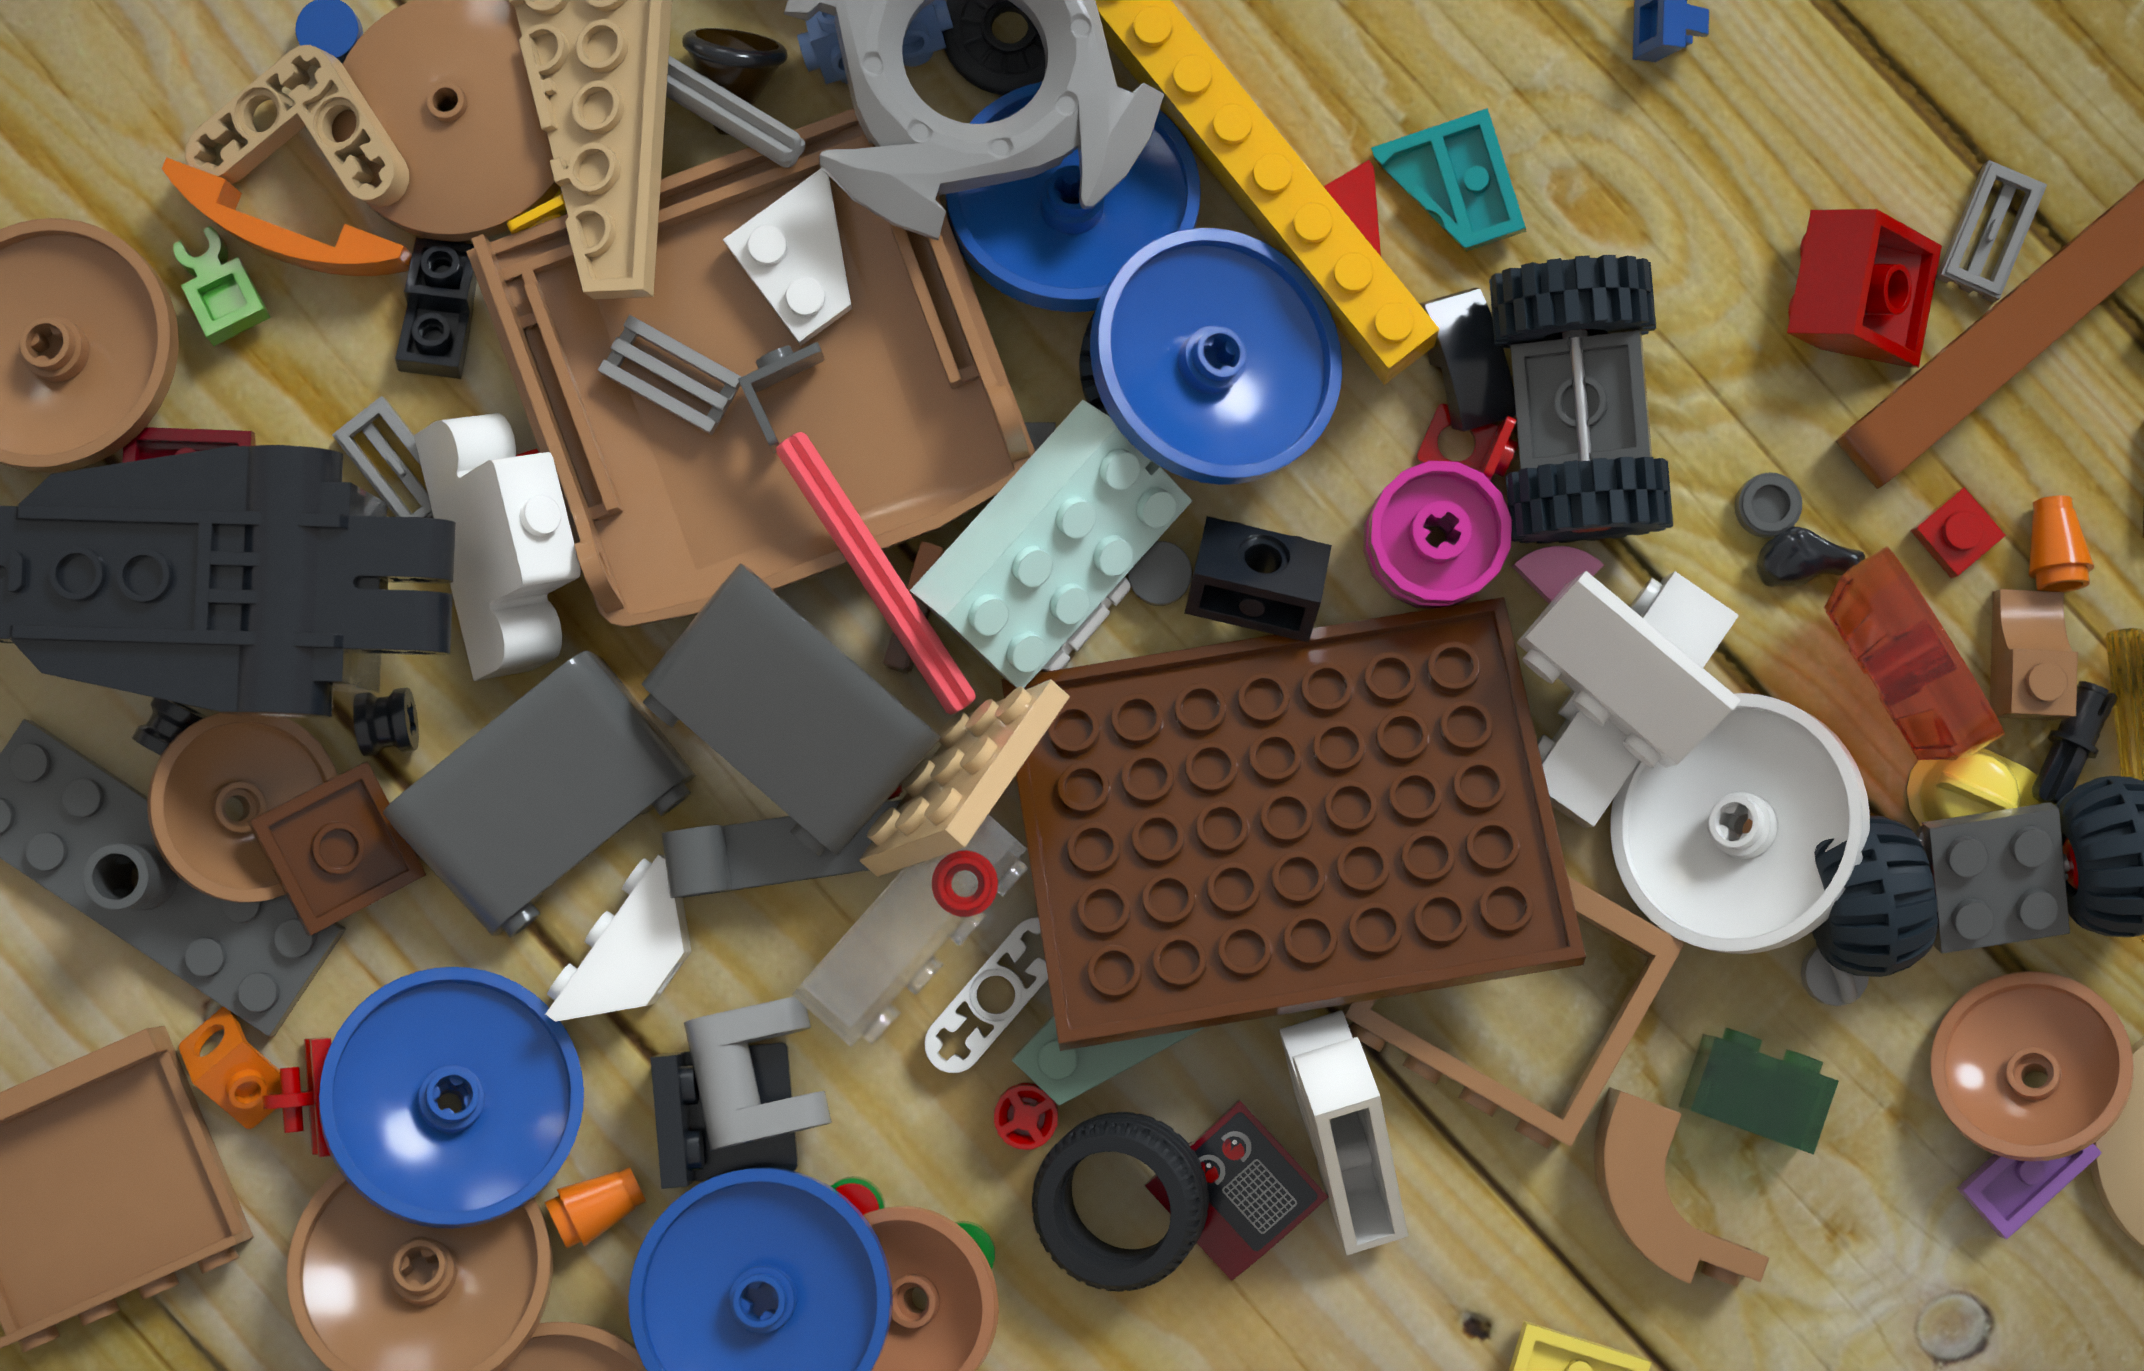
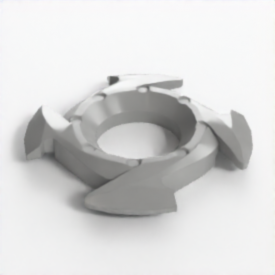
(932, 155)

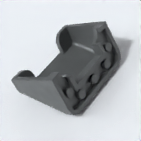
(788, 711)
(539, 792)

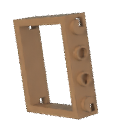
(1488, 1094)

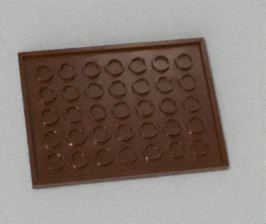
(1292, 826)

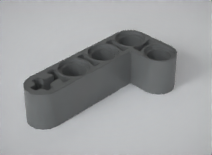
(753, 856)

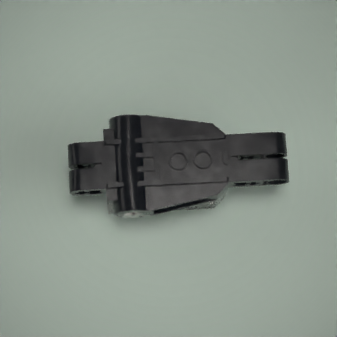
(221, 580)

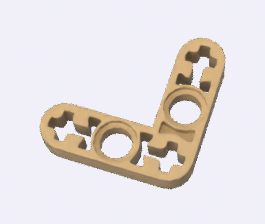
(314, 109)

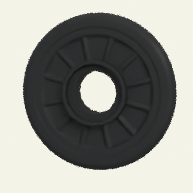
(984, 58)

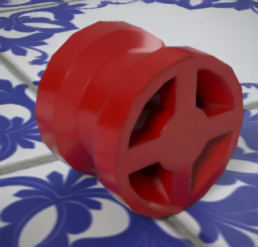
(1023, 1129)

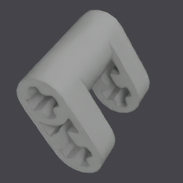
(728, 1078)

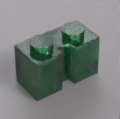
(1759, 1092)

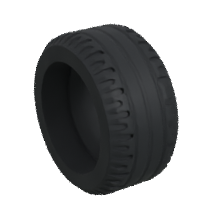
(1082, 1252)

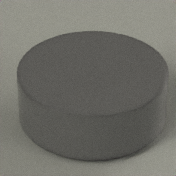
(1768, 505)
(1161, 574)

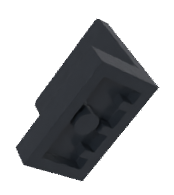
(682, 1129)

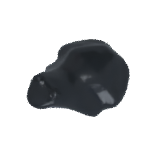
(1801, 556)

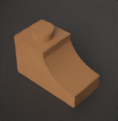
(2031, 657)

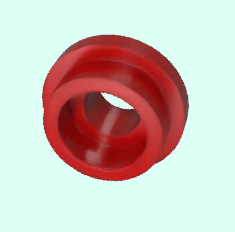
(943, 879)

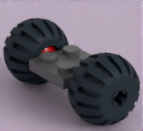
(1989, 879)

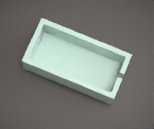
(1051, 545)

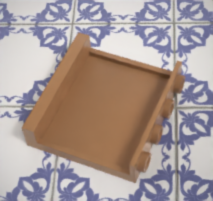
(106, 1187)

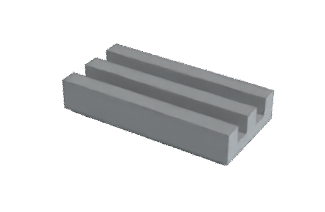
(1970, 278)
(624, 348)
(364, 422)

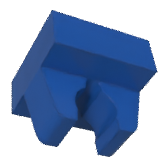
(1666, 27)

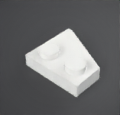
(797, 257)

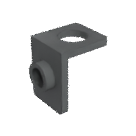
(773, 369)

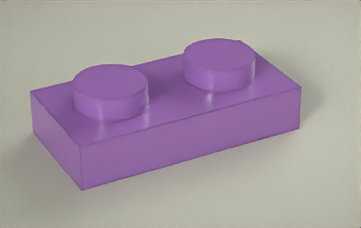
(2014, 1190)

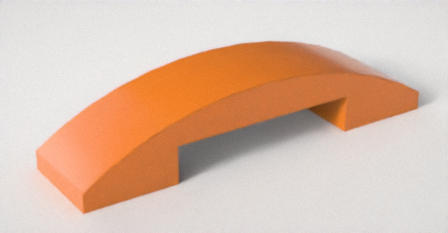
(354, 254)

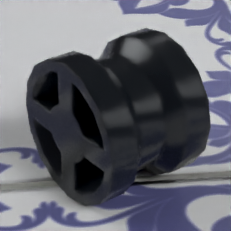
(385, 722)
(165, 724)

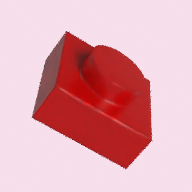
(1957, 532)

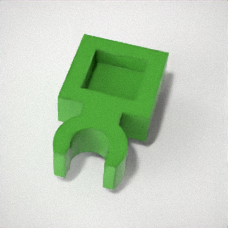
(221, 292)

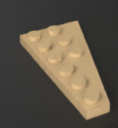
(604, 115)

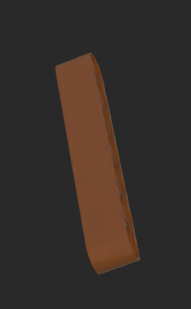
(1999, 343)

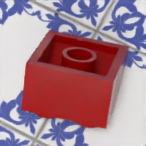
(1864, 286)

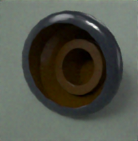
(734, 60)

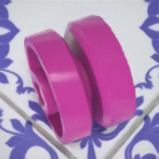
(1467, 512)

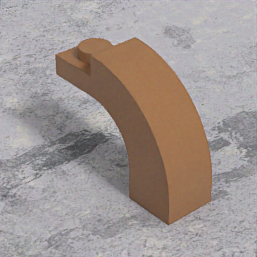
(1630, 1177)

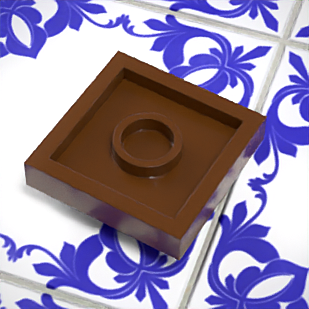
(336, 848)

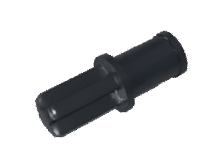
(2073, 743)

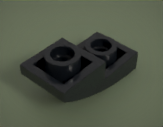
(438, 309)
(1471, 364)

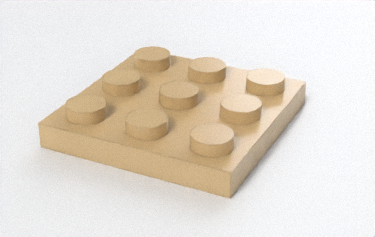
(963, 779)

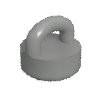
(1829, 984)

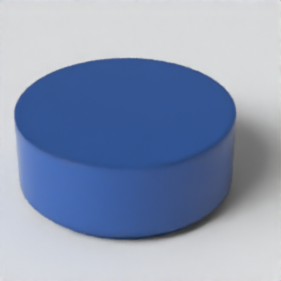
(329, 26)

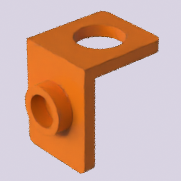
(233, 1072)

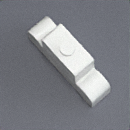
(508, 540)
(1346, 1130)

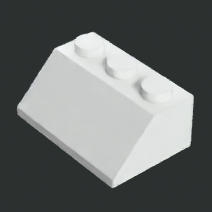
(1625, 672)

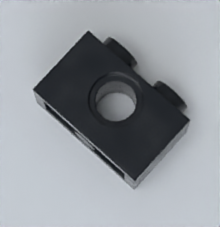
(1258, 579)

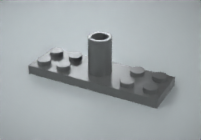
(84, 834)

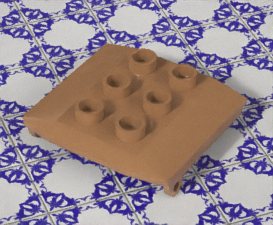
(899, 410)

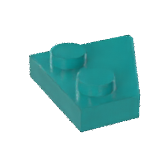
(1457, 179)

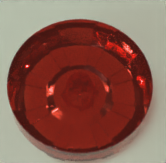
(1903, 645)

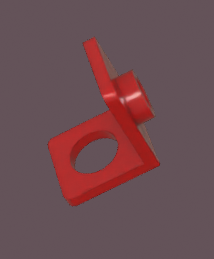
(1491, 450)

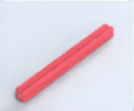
(875, 572)

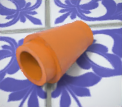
(2058, 547)
(594, 1206)

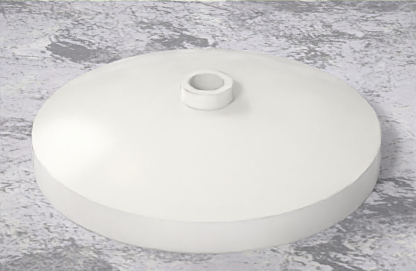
(1684, 840)

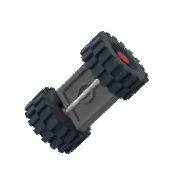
(1581, 399)

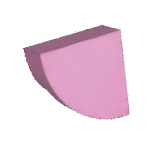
(1553, 567)

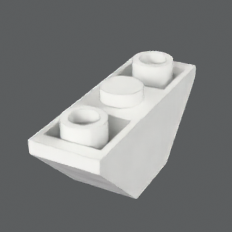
(630, 952)

